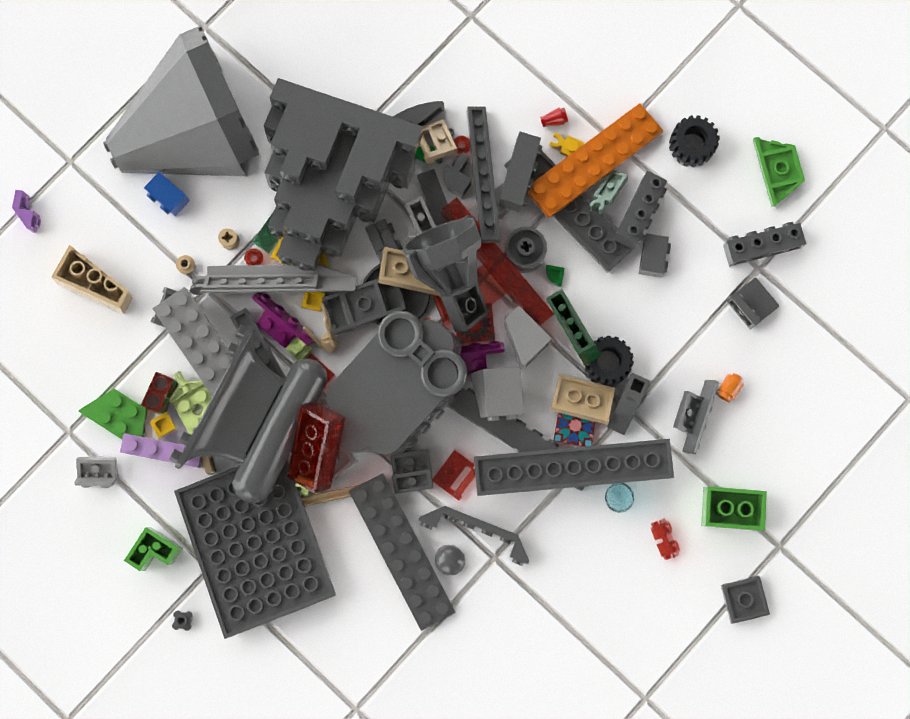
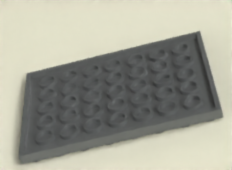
(254, 556)

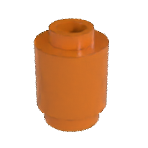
(730, 387)

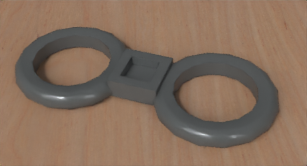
(422, 353)

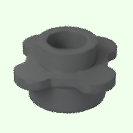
(186, 625)

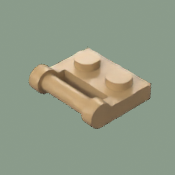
(441, 140)

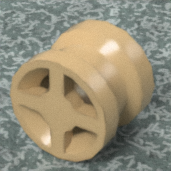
(232, 240)

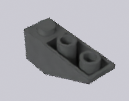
(628, 403)

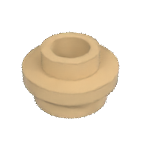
(189, 268)

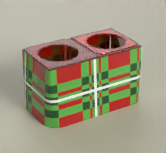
(164, 400)

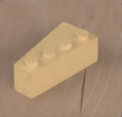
(85, 278)

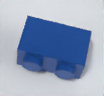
(167, 194)

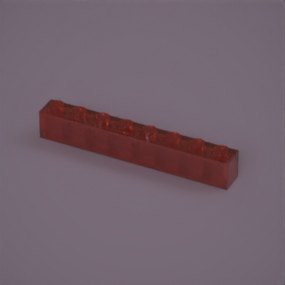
(503, 270)

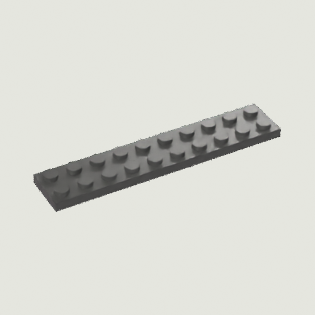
(573, 467)

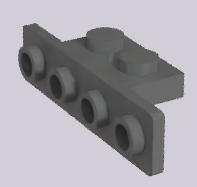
(694, 414)

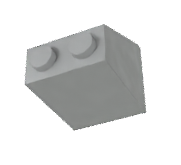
(525, 336)
(498, 393)

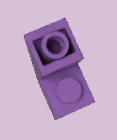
(28, 217)

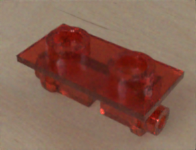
(669, 545)

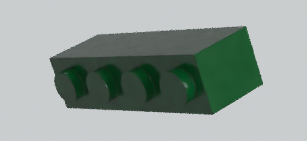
(573, 327)

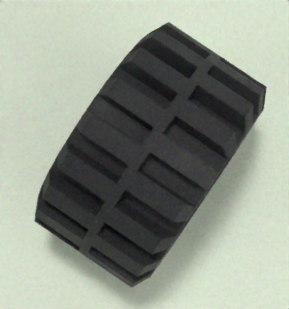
(704, 131)
(625, 361)

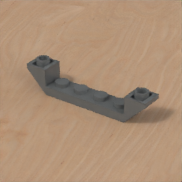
(517, 553)

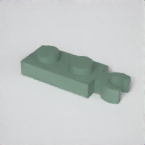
(608, 190)

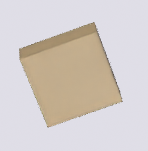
(209, 465)

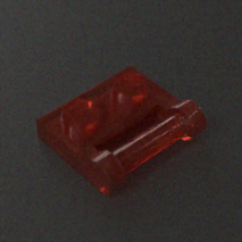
(451, 471)

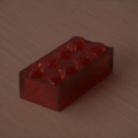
(315, 447)

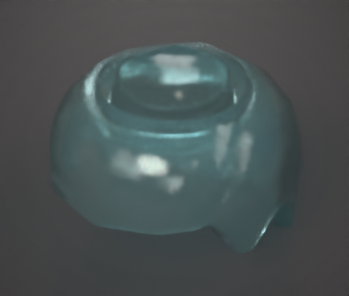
(619, 497)

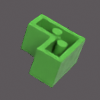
(151, 545)

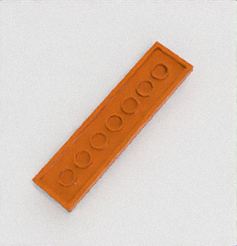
(594, 160)

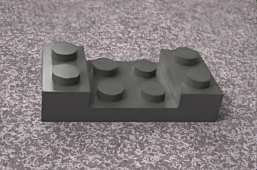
(364, 305)

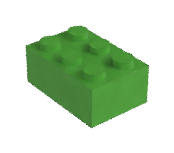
(734, 508)

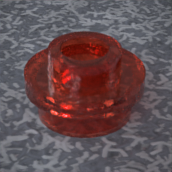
(462, 139)
(248, 255)

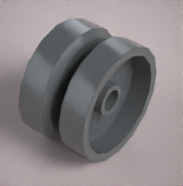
(528, 239)

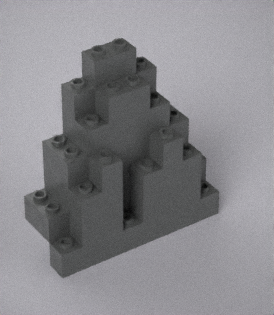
(330, 168)

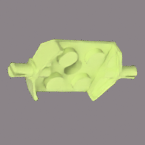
(187, 397)

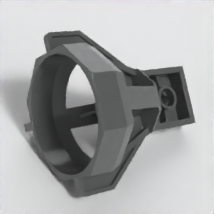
(448, 264)

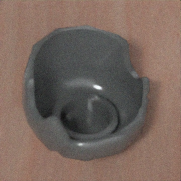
(450, 559)

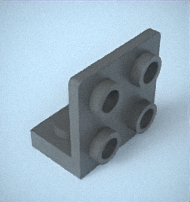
(752, 303)

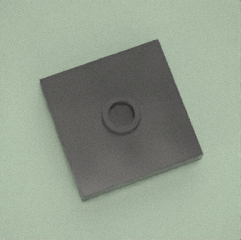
(745, 599)

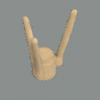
(328, 340)

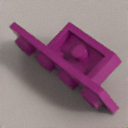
(279, 323)
(475, 354)

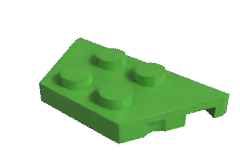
(779, 168)
(117, 414)

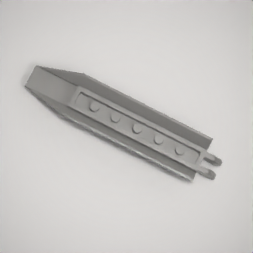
(271, 279)

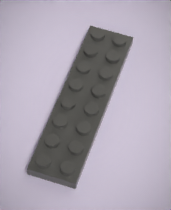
(588, 228)
(402, 551)

